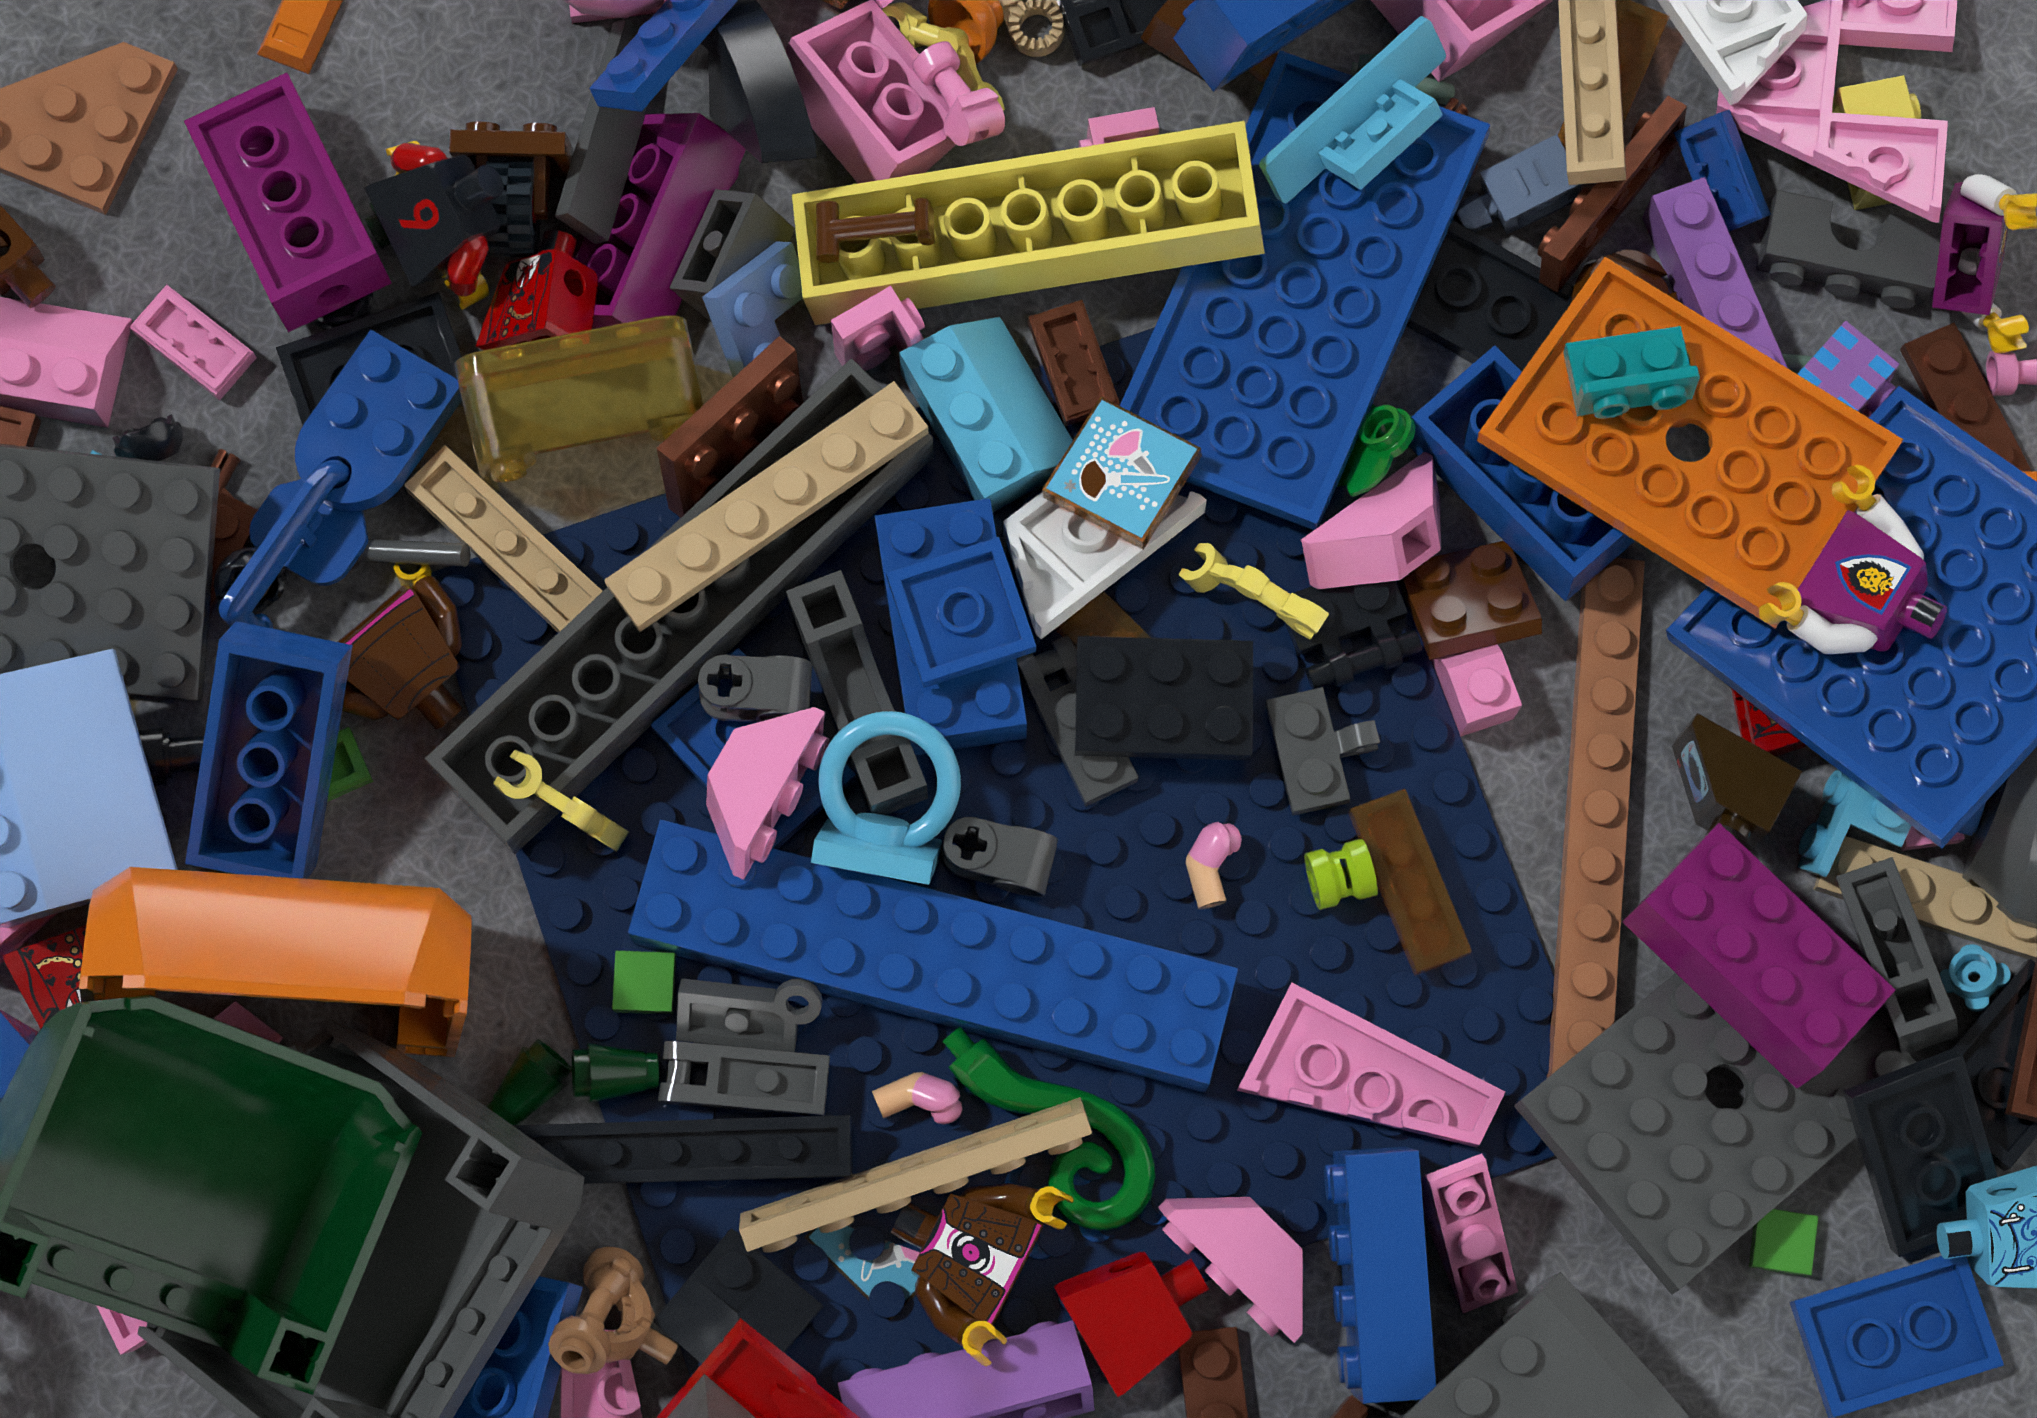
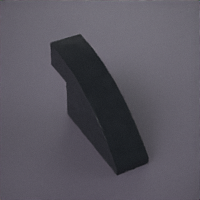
(756, 88)

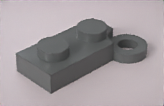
(744, 1014)

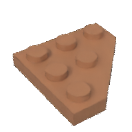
(82, 122)

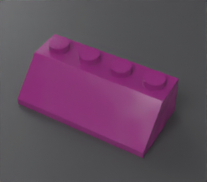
(662, 203)

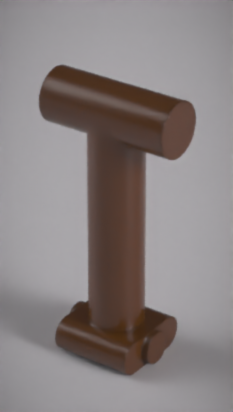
(832, 230)

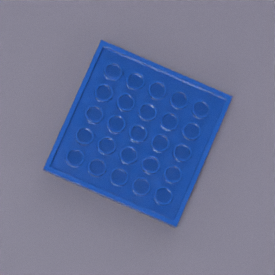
(1931, 718)

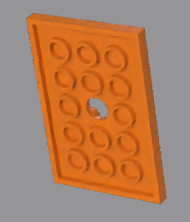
(1744, 511)

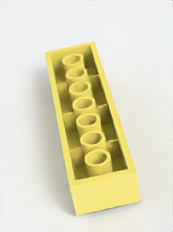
(1042, 221)

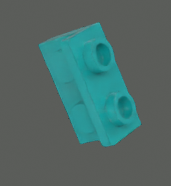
(1630, 372)

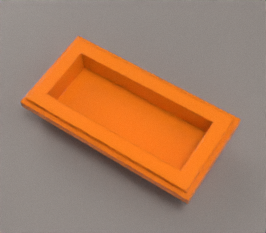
(299, 32)

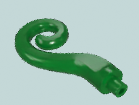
(997, 1083)

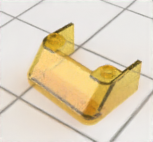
(577, 392)

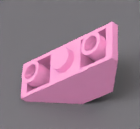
(1379, 533)
(760, 780)
(1468, 1232)
(1245, 1254)

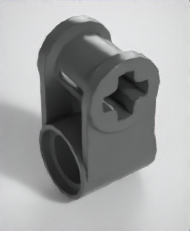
(760, 689)
(1013, 858)

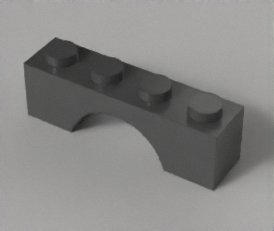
(854, 688)

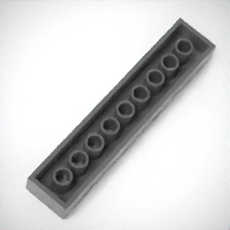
(609, 682)

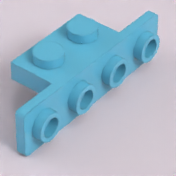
(1364, 120)
(1845, 807)

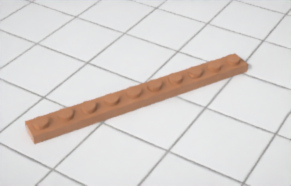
(1596, 809)

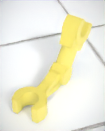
(920, 33)
(1297, 612)
(573, 810)

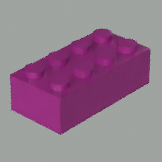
(1759, 956)

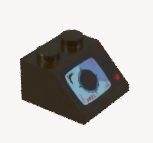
(1731, 780)

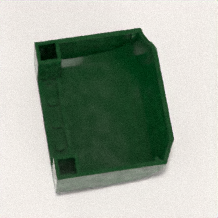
(197, 1179)

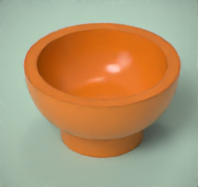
(976, 17)

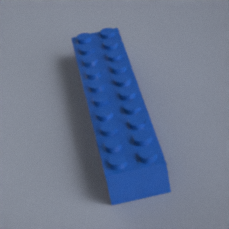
(936, 957)

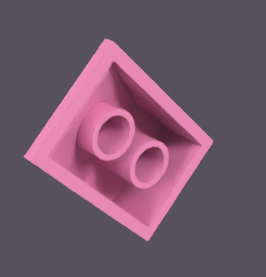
(1462, 26)

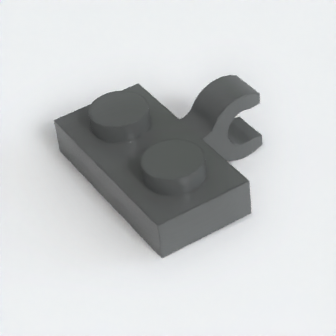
(1312, 750)

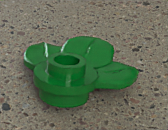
(1381, 438)

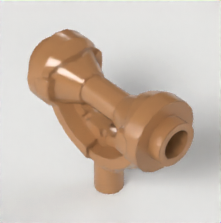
(581, 1340)

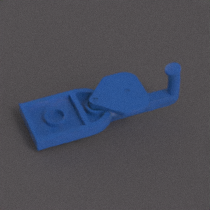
(378, 422)

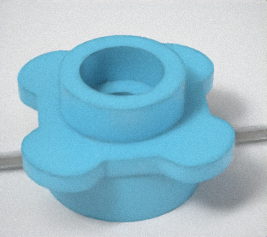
(1969, 961)

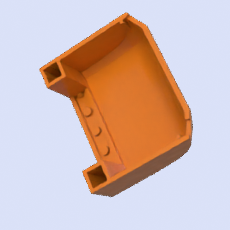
(284, 942)

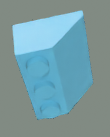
(986, 409)

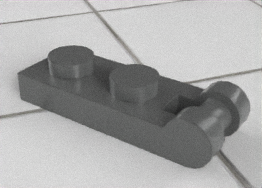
(1092, 775)
(746, 1079)

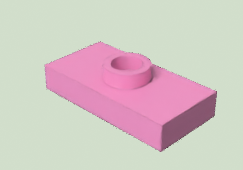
(193, 342)

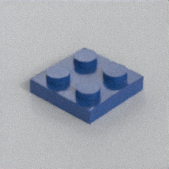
(961, 612)

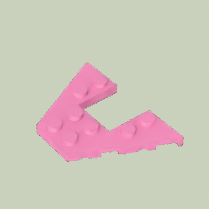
(1880, 154)

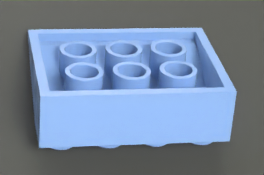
(71, 787)

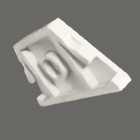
(1737, 37)
(1071, 561)

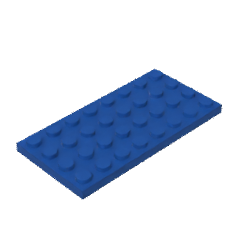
(1288, 347)

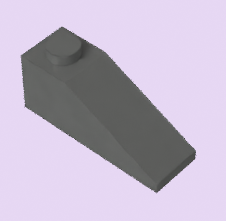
(1898, 951)

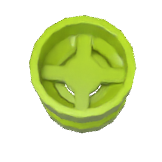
(1329, 876)

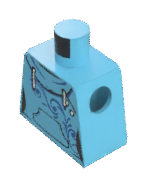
(1998, 1230)

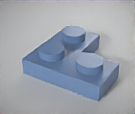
(751, 300)

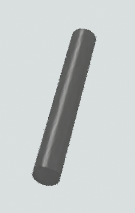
(416, 552)

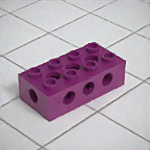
(287, 202)

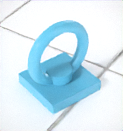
(878, 841)

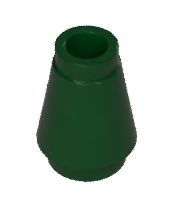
(612, 1072)
(530, 1082)

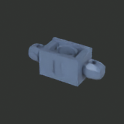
(1521, 189)

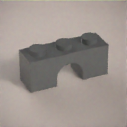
(1801, 247)

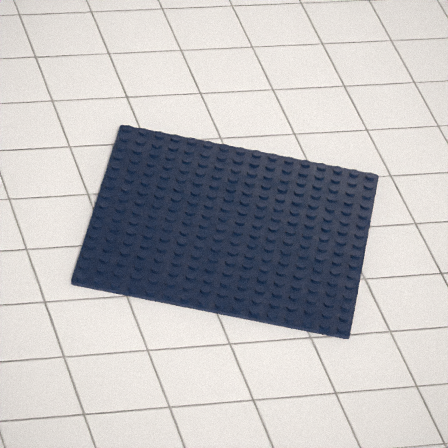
(1112, 873)

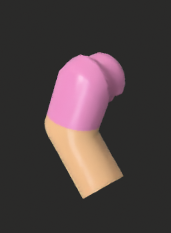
(1206, 857)
(922, 1091)

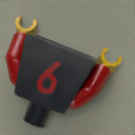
(439, 217)

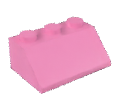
(868, 97)
(61, 361)

